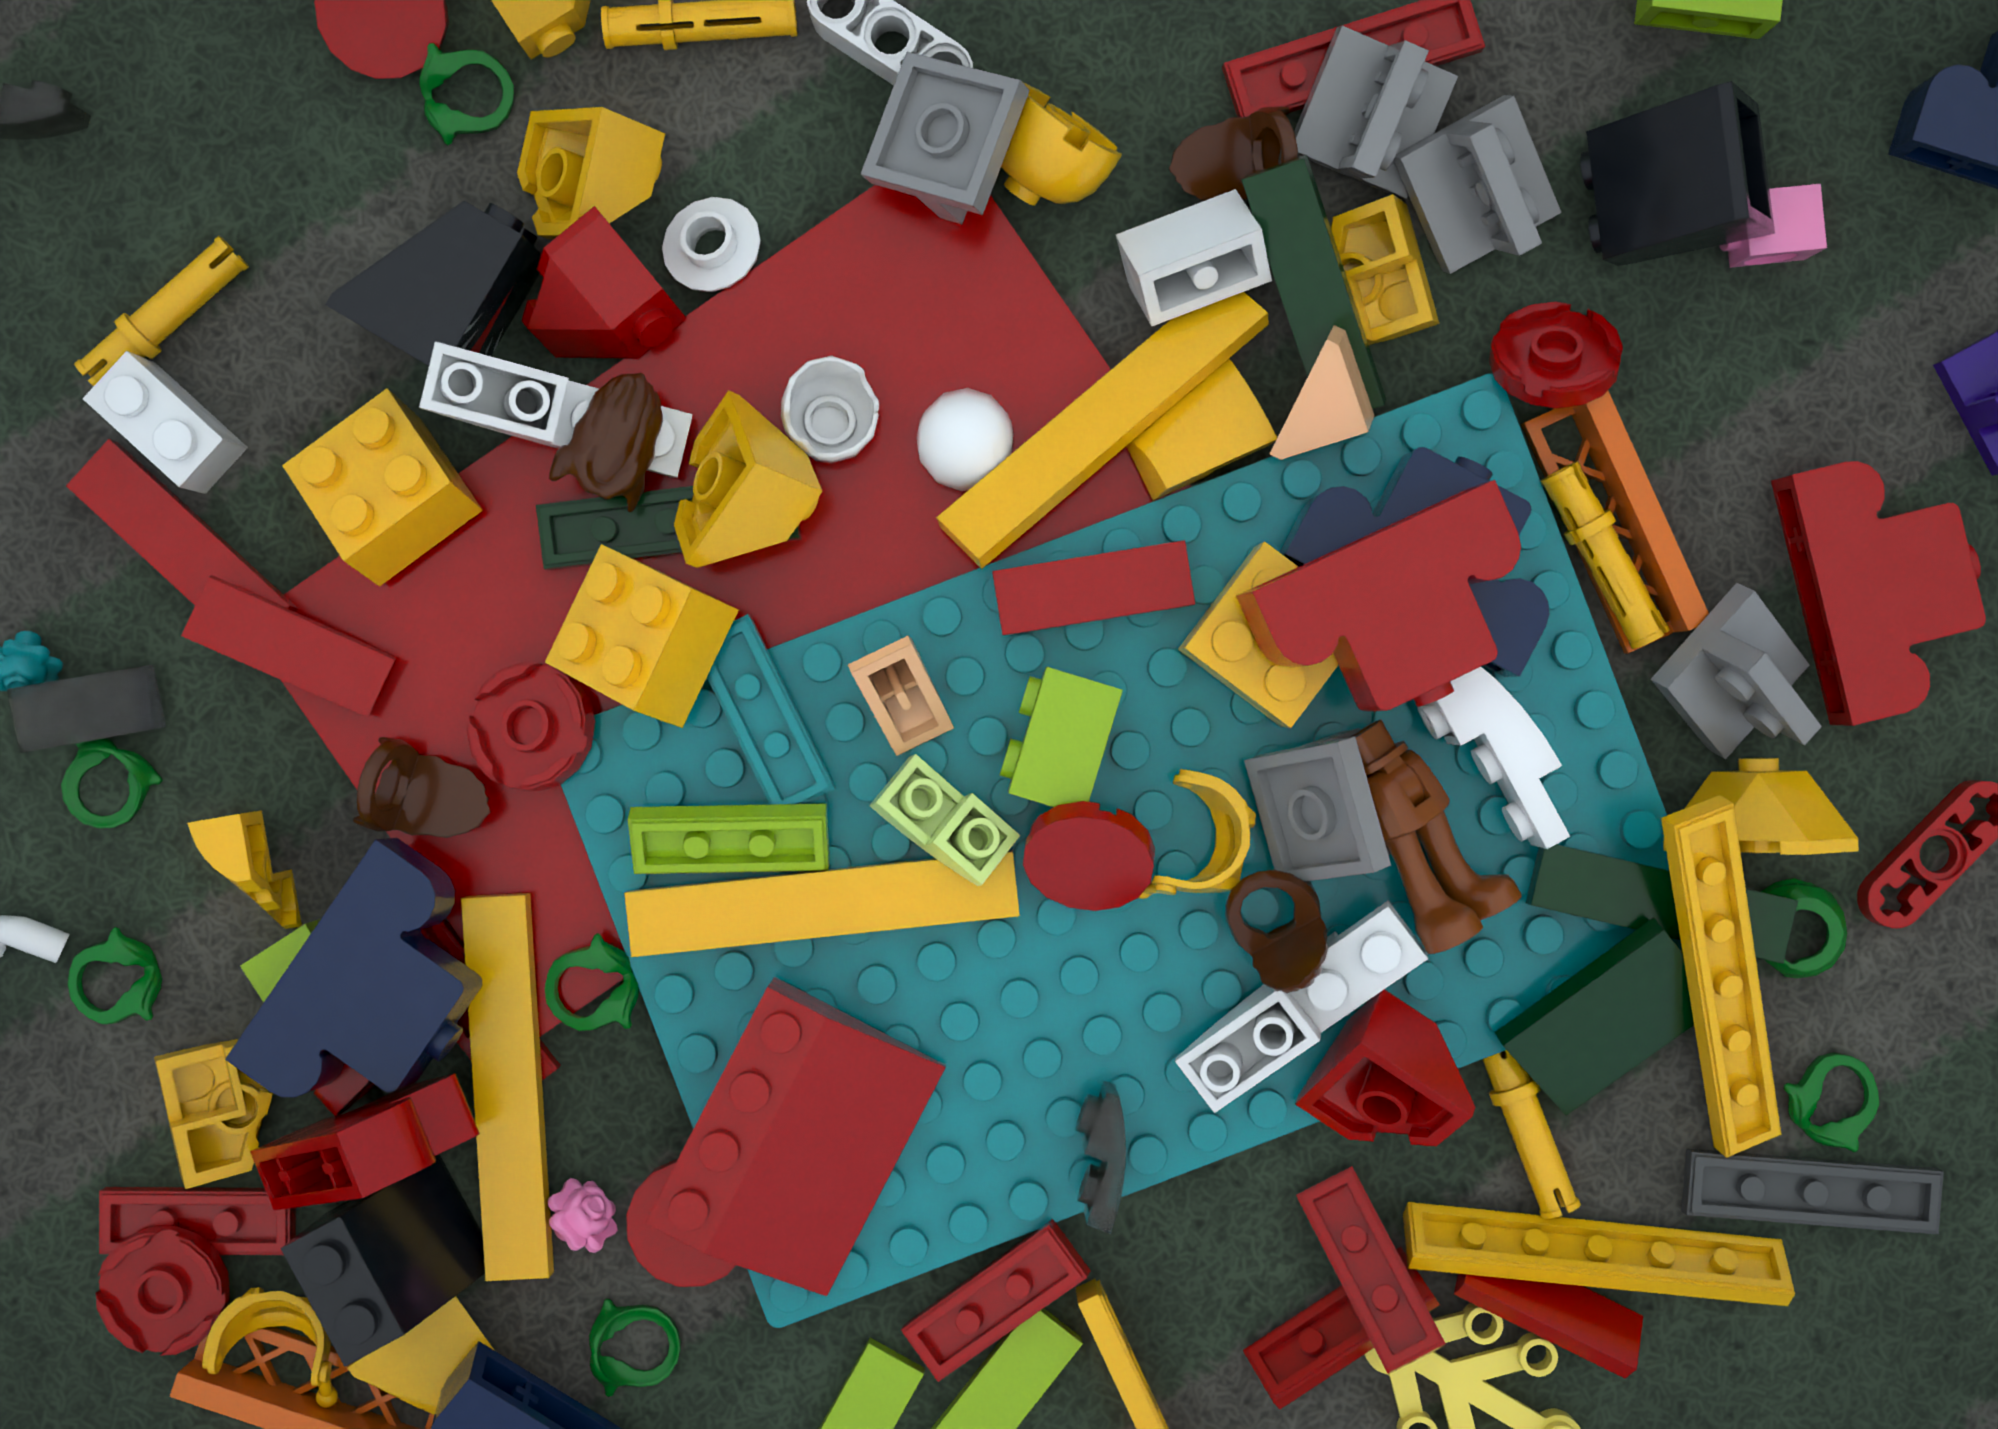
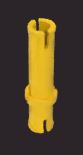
(623, 24)
(165, 310)
(1599, 544)
(1531, 1134)

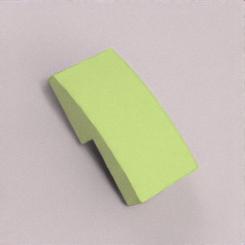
(944, 822)

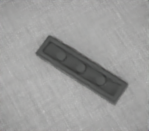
(1812, 1191)

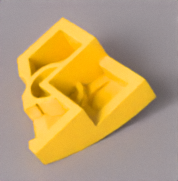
(1384, 269)
(1201, 433)
(240, 852)
(211, 1122)
(423, 1358)

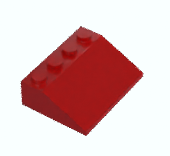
(795, 1141)

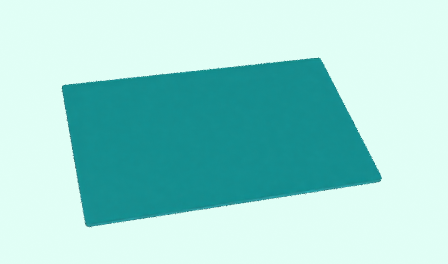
(1078, 997)

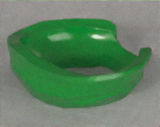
(1823, 903)

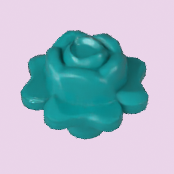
(26, 662)

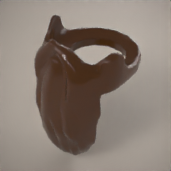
(1224, 153)
(614, 440)
(418, 793)
(1291, 953)

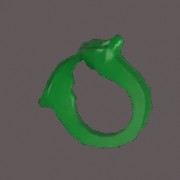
(451, 122)
(91, 754)
(138, 998)
(615, 1007)
(1806, 1094)
(617, 1373)

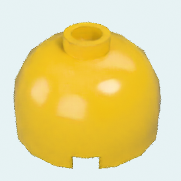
(1056, 154)

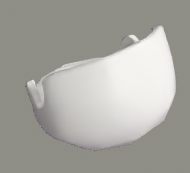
(829, 409)
(963, 438)

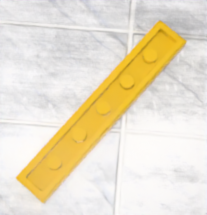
(1098, 425)
(814, 905)
(1722, 974)
(508, 1088)
(1597, 1254)

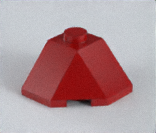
(597, 296)
(1388, 1077)

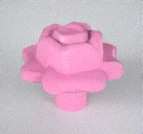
(582, 1215)

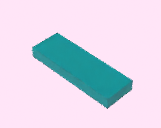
(766, 719)

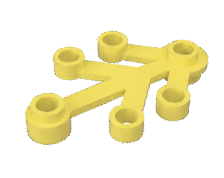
(1463, 1378)

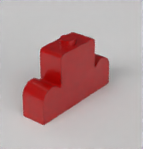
(1874, 587)
(1394, 602)
(366, 1146)

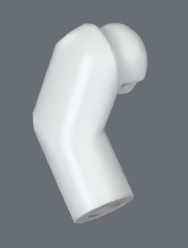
(31, 937)

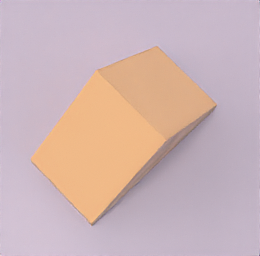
(1330, 403)
(901, 695)

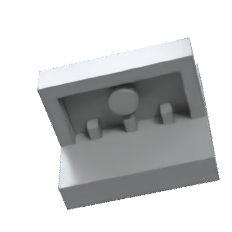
(1370, 107)
(945, 134)
(1478, 186)
(1737, 676)
(1318, 809)

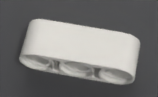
(869, 20)

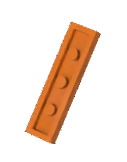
(1635, 507)
(274, 1404)

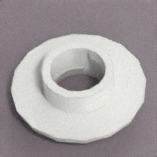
(726, 264)

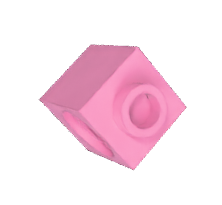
(1797, 227)

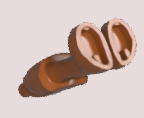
(1412, 808)

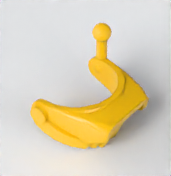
(1232, 824)
(271, 1309)

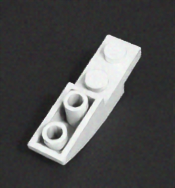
(528, 402)
(1507, 751)
(1278, 1026)

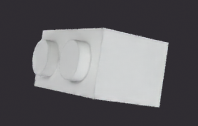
(1194, 257)
(165, 423)

